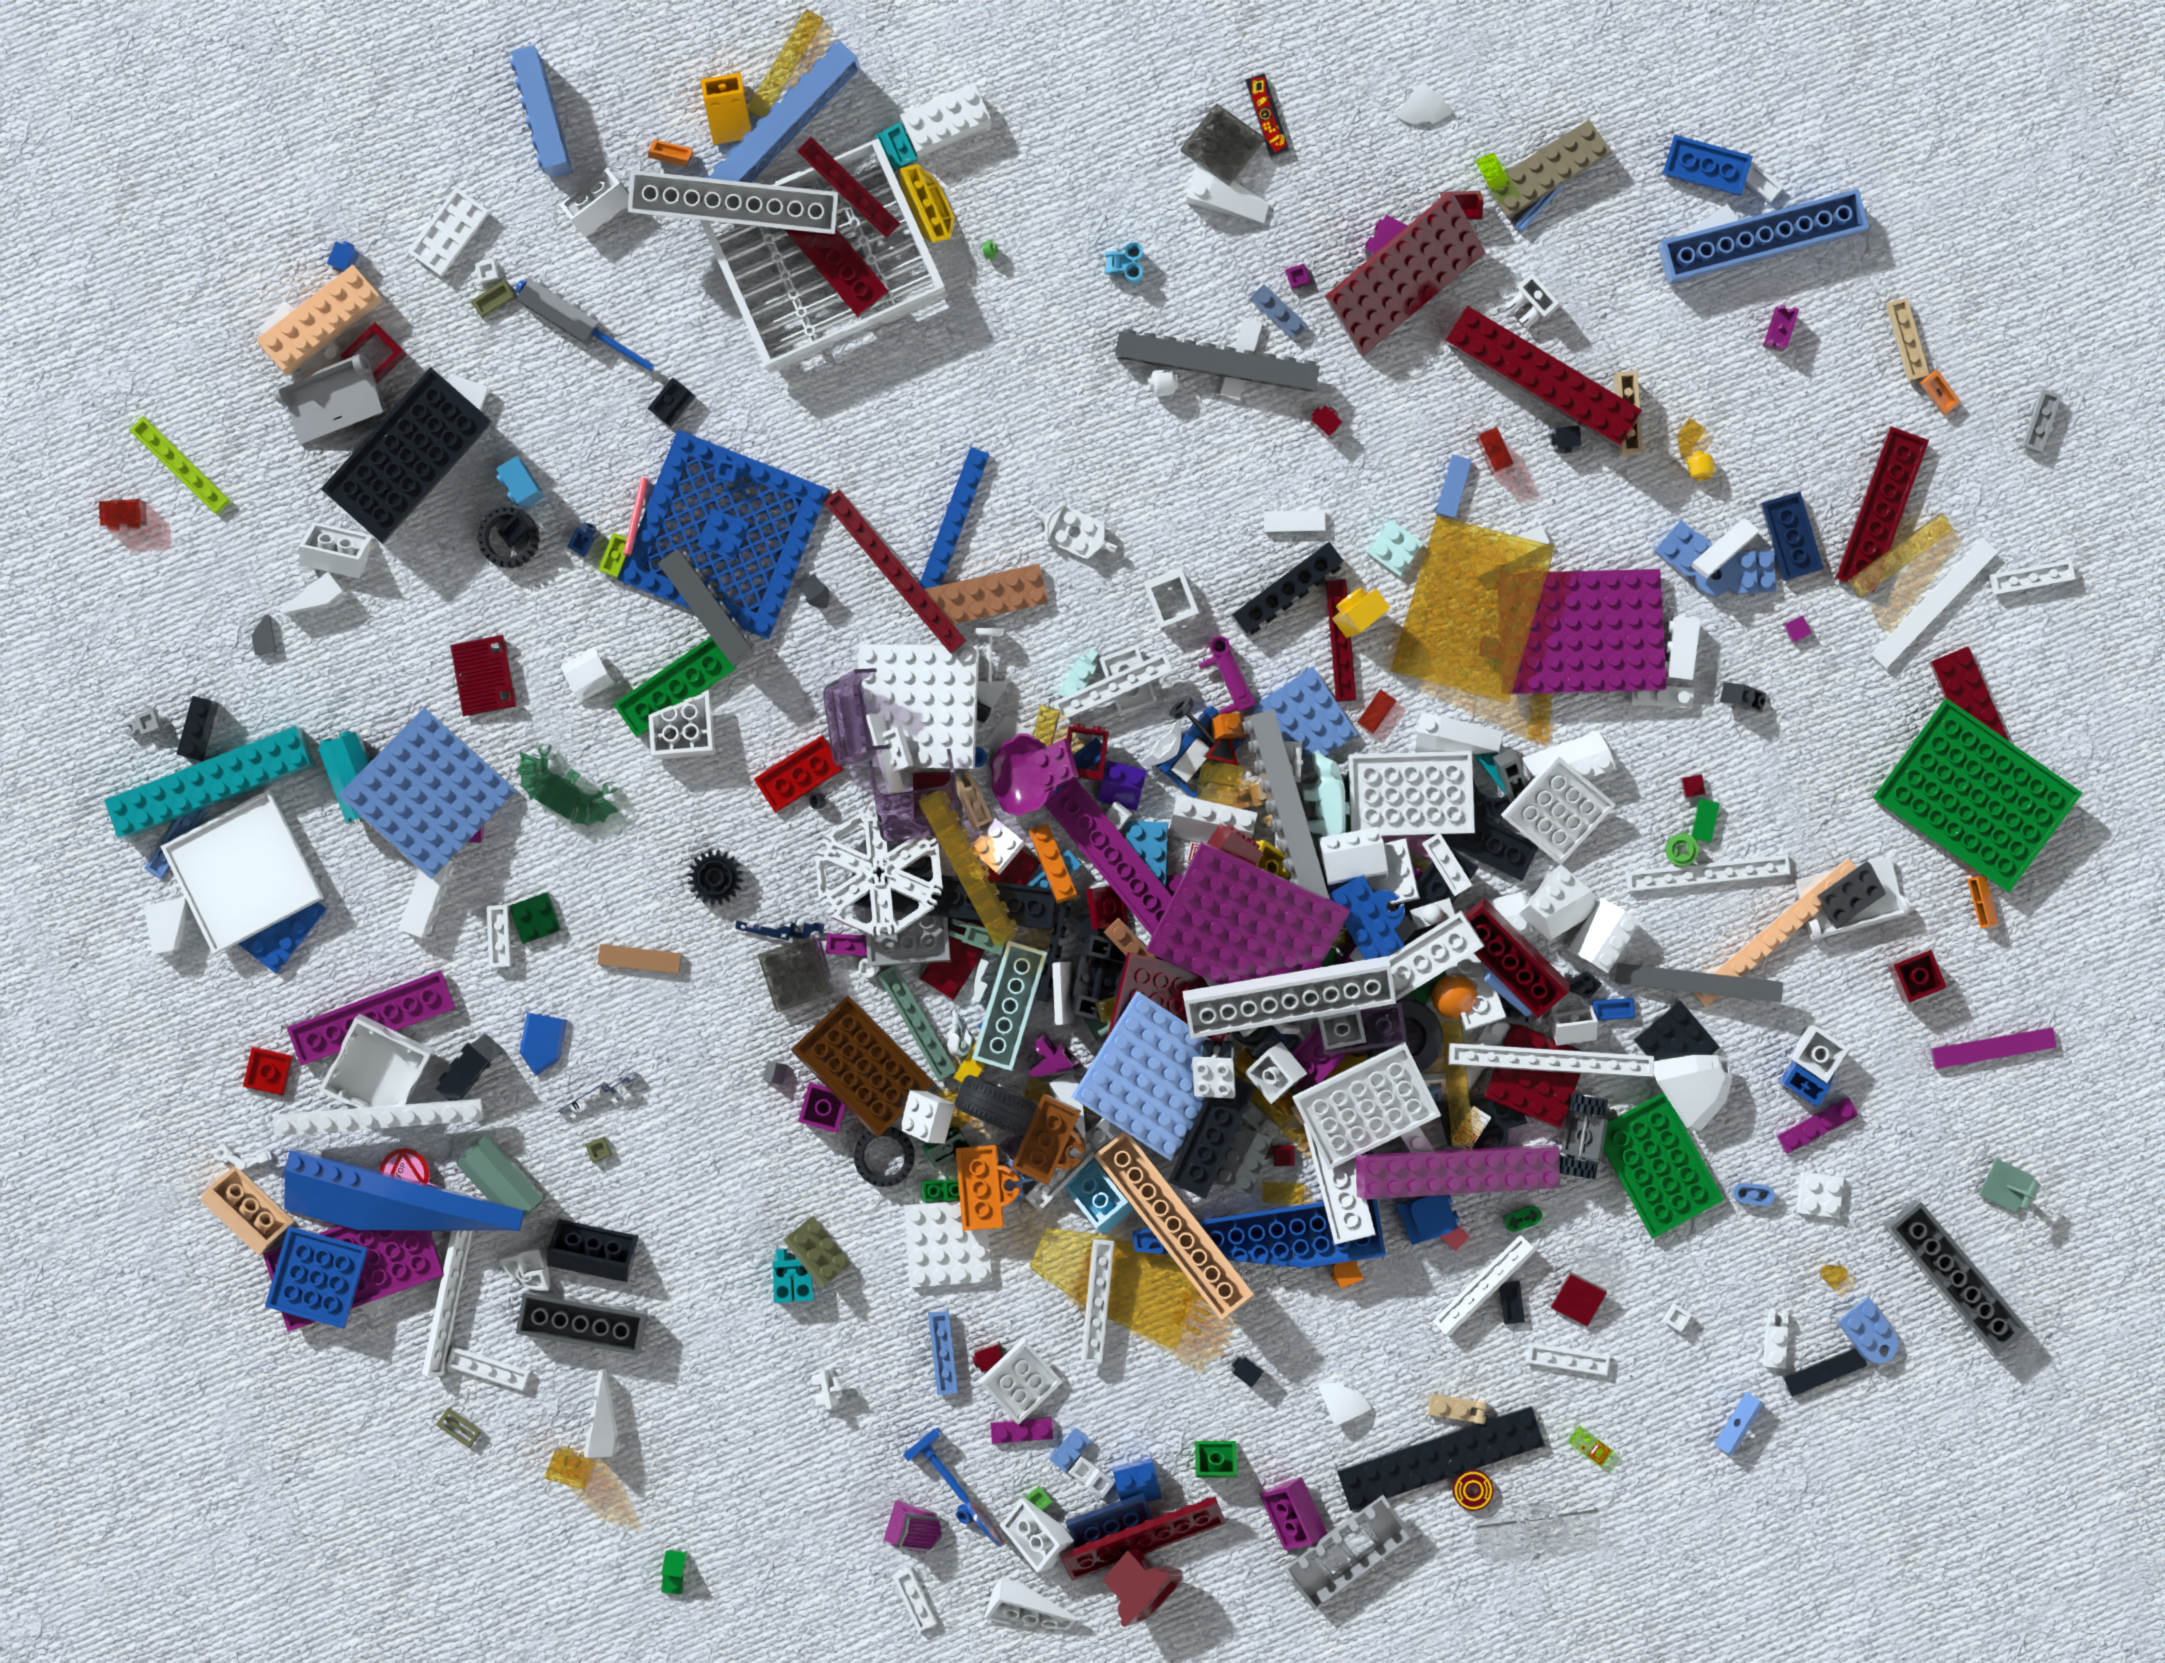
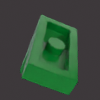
(673, 1572)

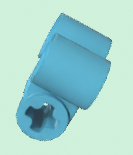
(1124, 263)

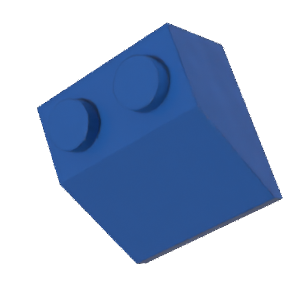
(1137, 1479)

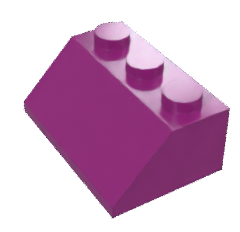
(1293, 1514)

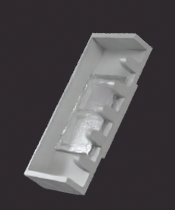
(1348, 1552)

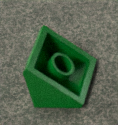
(1216, 1459)

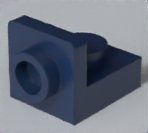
(583, 538)

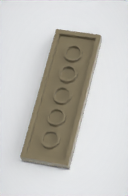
(1551, 168)

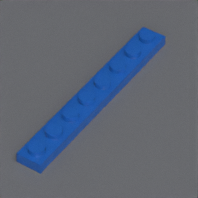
(954, 518)

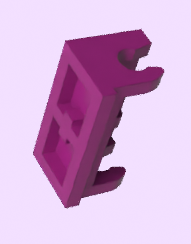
(1780, 328)

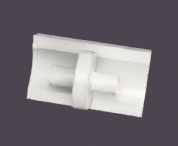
(830, 1387)

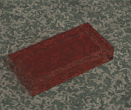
(1376, 711)

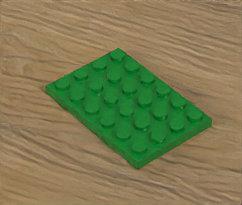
(1659, 1165)

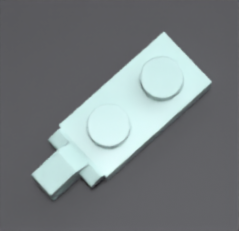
(1080, 674)

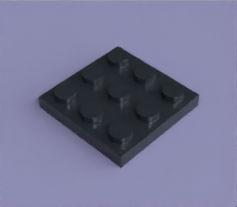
(1675, 1036)

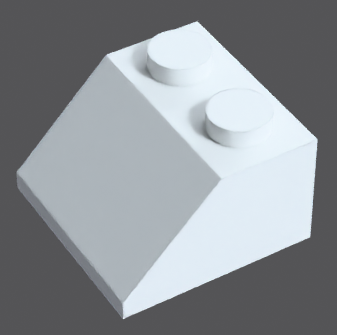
(1819, 1053)

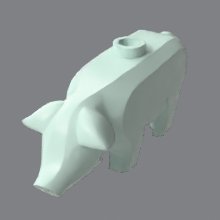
(1329, 798)

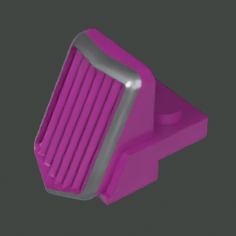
(1056, 1060)
(913, 1528)

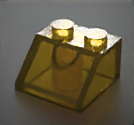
(570, 1468)

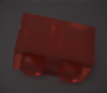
(1494, 451)
(122, 513)

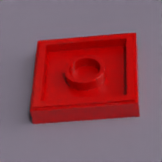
(268, 1071)

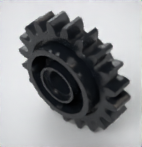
(702, 877)

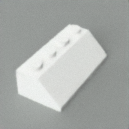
(1586, 755)
(1199, 819)

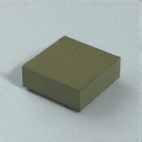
(598, 1149)

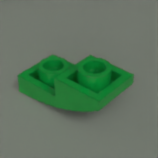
(940, 1190)

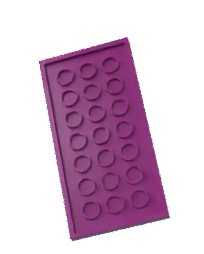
(392, 1264)

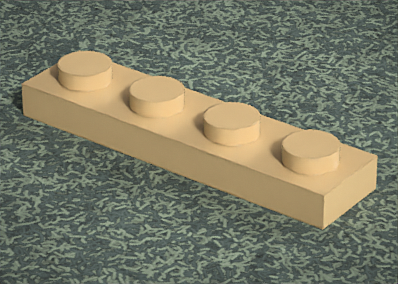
(1907, 339)

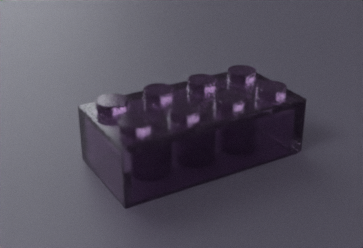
(1383, 1030)

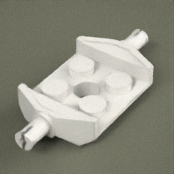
(1057, 531)

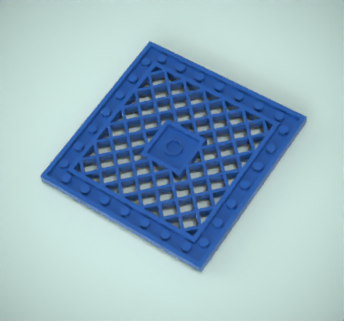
(723, 532)

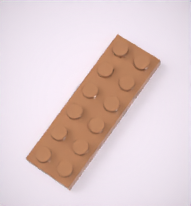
(990, 594)

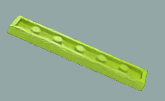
(180, 465)

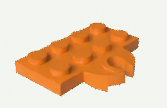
(983, 1187)

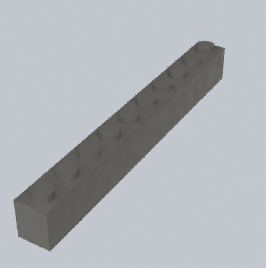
(1217, 361)

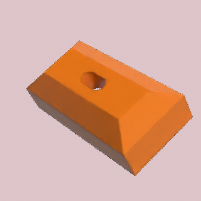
(670, 153)
(1947, 399)

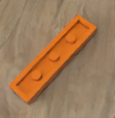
(1052, 863)

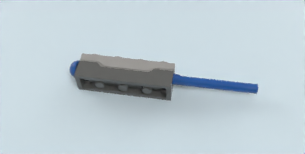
(569, 317)

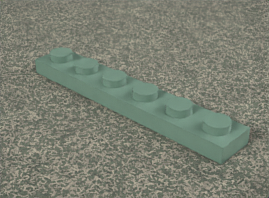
(917, 1022)

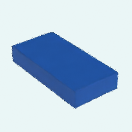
(1614, 1009)

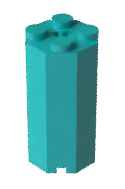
(343, 762)

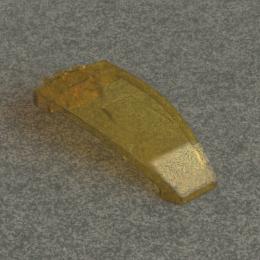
(1145, 1291)

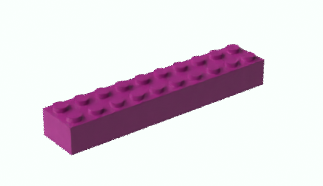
(1457, 1171)

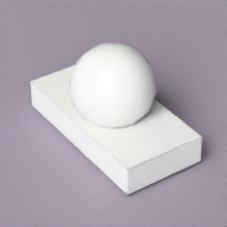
(1432, 913)

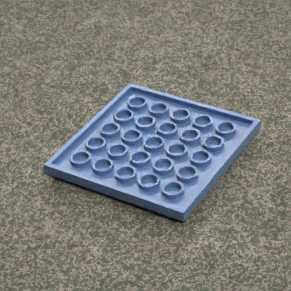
(427, 793)

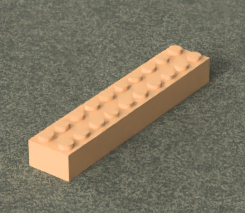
(1174, 1225)

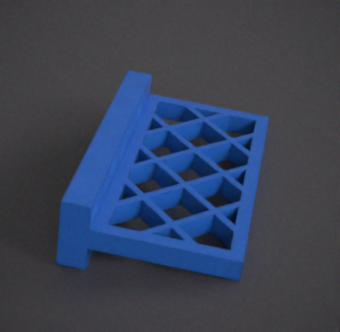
(1186, 740)

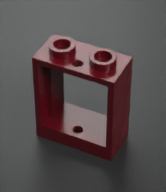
(397, 356)
(1096, 731)

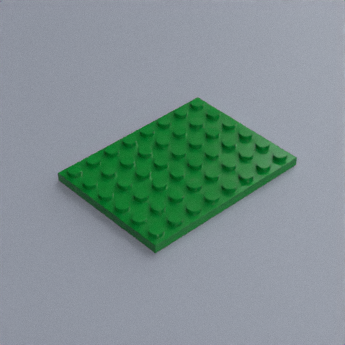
(1977, 795)

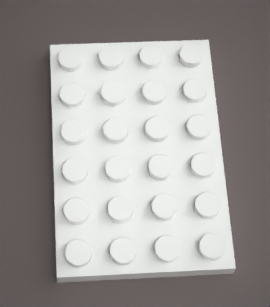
(1412, 793)
(1366, 1105)

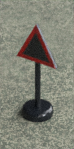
(1222, 749)

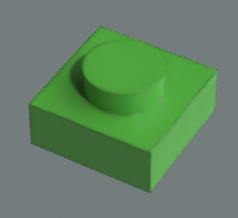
(1039, 1497)

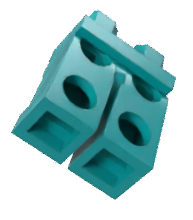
(787, 1271)

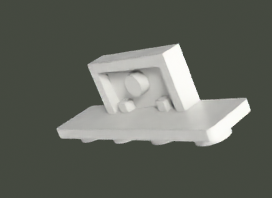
(893, 759)

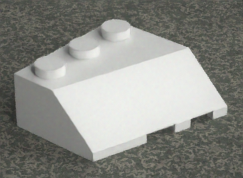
(683, 729)
(1559, 903)

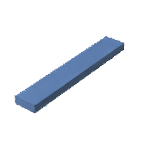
(158, 863)

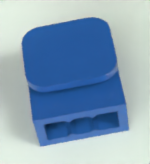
(1428, 1217)

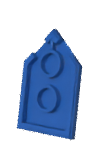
(542, 1041)

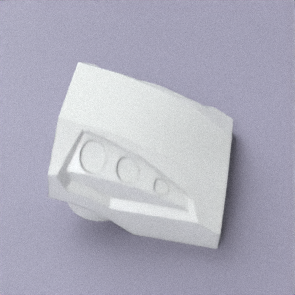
(587, 675)

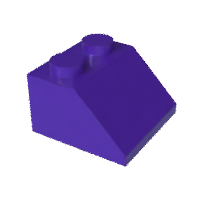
(1122, 784)

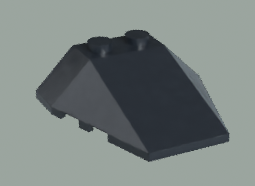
(1096, 975)

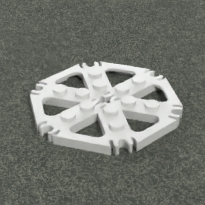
(862, 882)

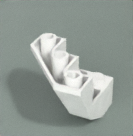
(1695, 1086)

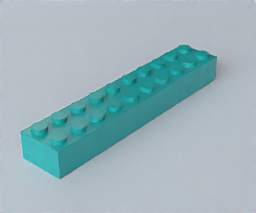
(210, 783)

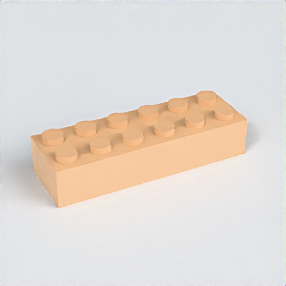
(319, 320)

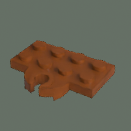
(1049, 1140)

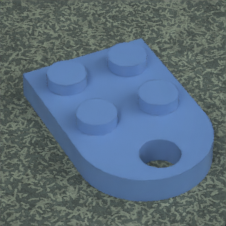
(1869, 1331)

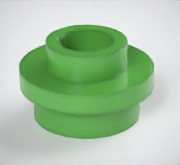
(990, 250)

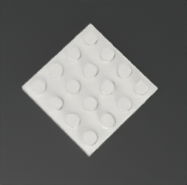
(1558, 809)
(940, 1248)

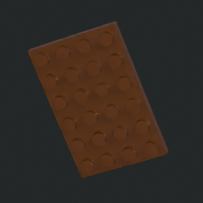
(861, 1066)

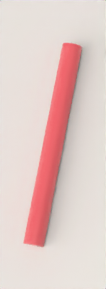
(636, 516)

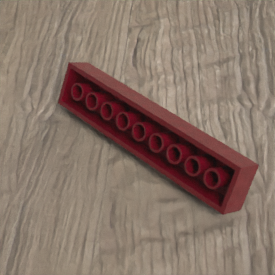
(1543, 377)

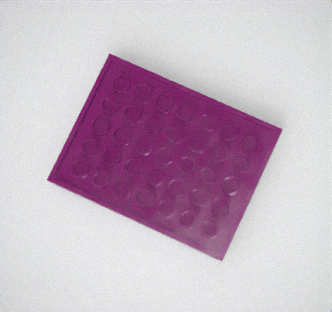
(1596, 634)
(1243, 921)

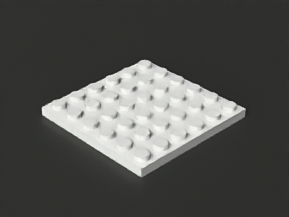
(926, 695)

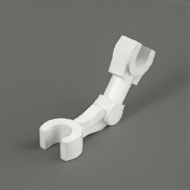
(240, 1163)

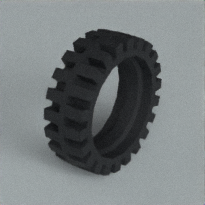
(488, 552)
(884, 1181)

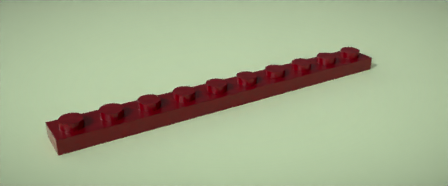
(895, 571)

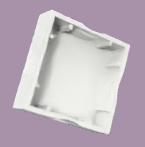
(375, 1066)

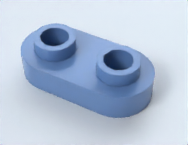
(1752, 1194)

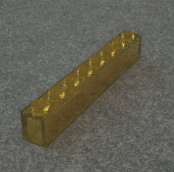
(969, 871)

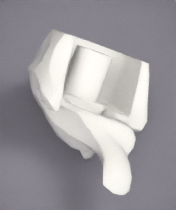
(959, 1042)

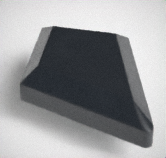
(1584, 985)

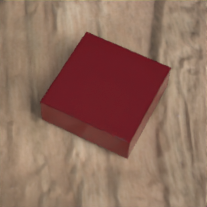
(1284, 1155)

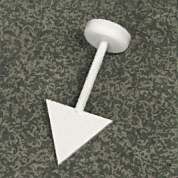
(989, 690)

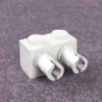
(1535, 292)

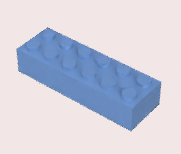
(542, 112)

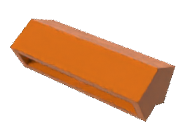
(1986, 900)

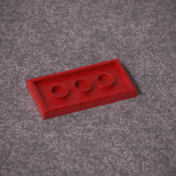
(798, 774)

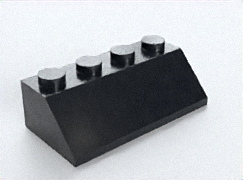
(592, 1250)

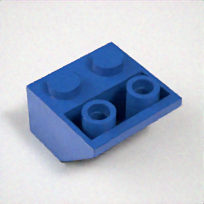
(1805, 1084)

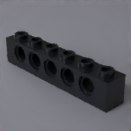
(1325, 554)

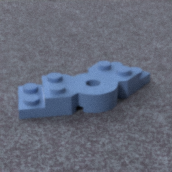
(1741, 574)

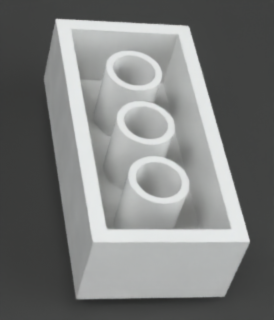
(946, 120)

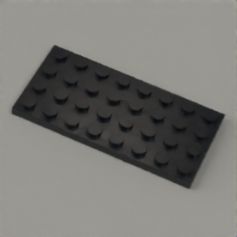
(406, 455)

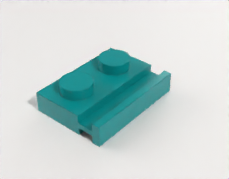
(897, 146)

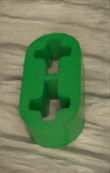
(1521, 1213)

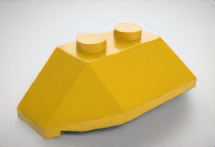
(927, 203)

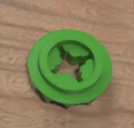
(1672, 851)

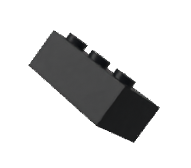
(468, 1068)

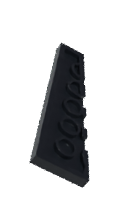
(1045, 989)

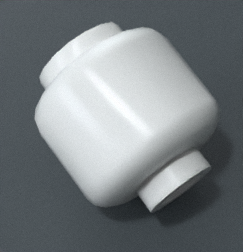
(1163, 382)

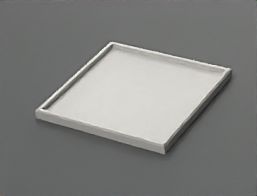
(242, 872)

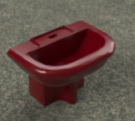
(1140, 1586)

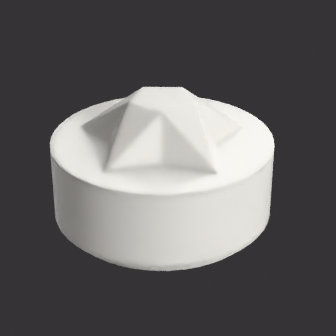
(867, 972)

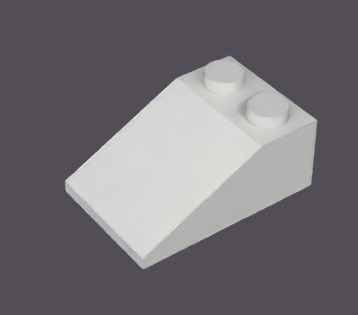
(1036, 1535)

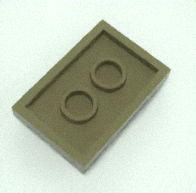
(816, 1251)

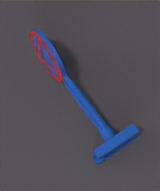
(924, 1447)

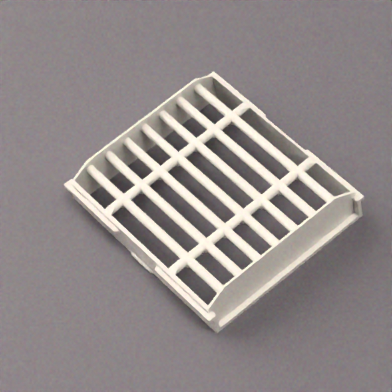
(818, 345)

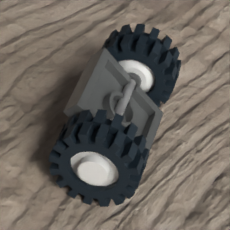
(1584, 1136)

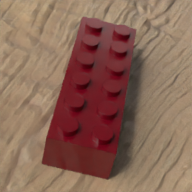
(1516, 960)

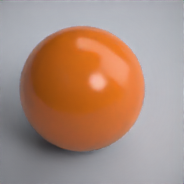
(1454, 995)

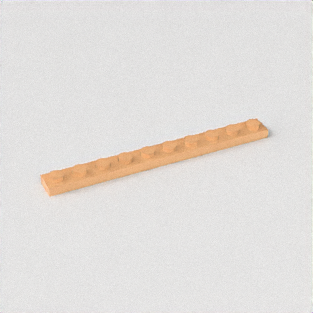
(1778, 930)

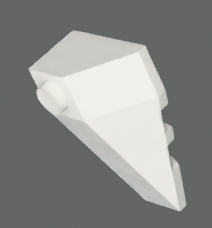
(1235, 200)
(602, 1435)
(1019, 1603)

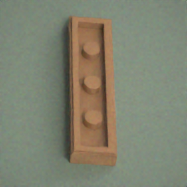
(639, 958)

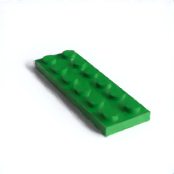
(677, 682)

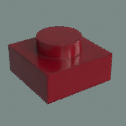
(1693, 786)

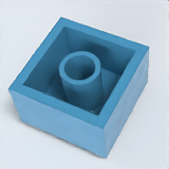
(520, 482)

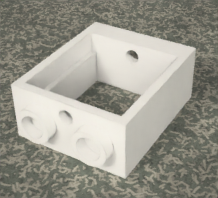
(1163, 580)

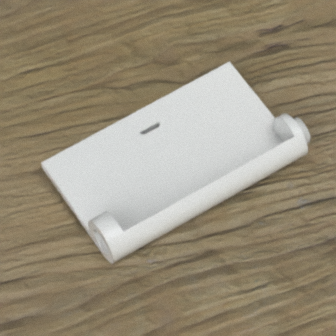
(1884, 909)

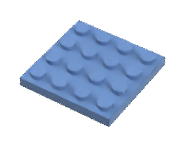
(1308, 715)

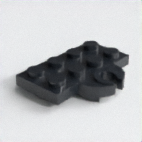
(1497, 1127)

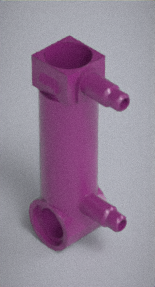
(1231, 676)

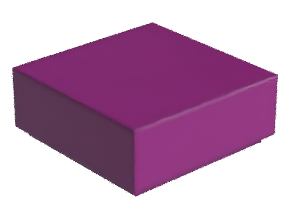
(1297, 276)
(1797, 629)

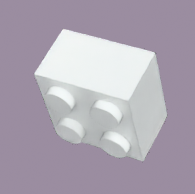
(1276, 1072)
(927, 1116)

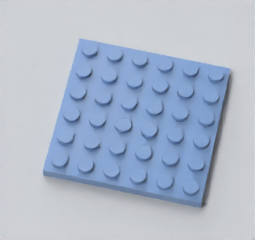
(1146, 1077)

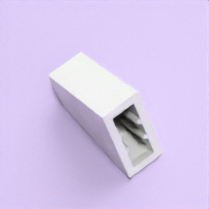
(166, 925)

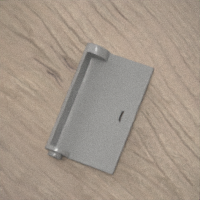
(331, 393)

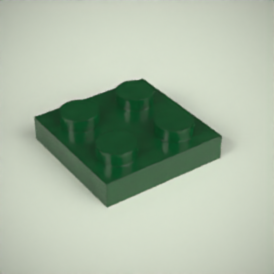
(535, 918)

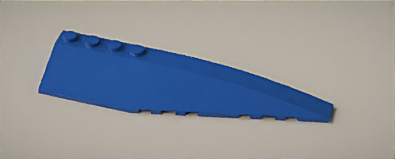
(383, 1201)
(1280, 1237)

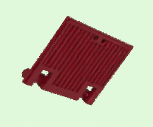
(482, 675)

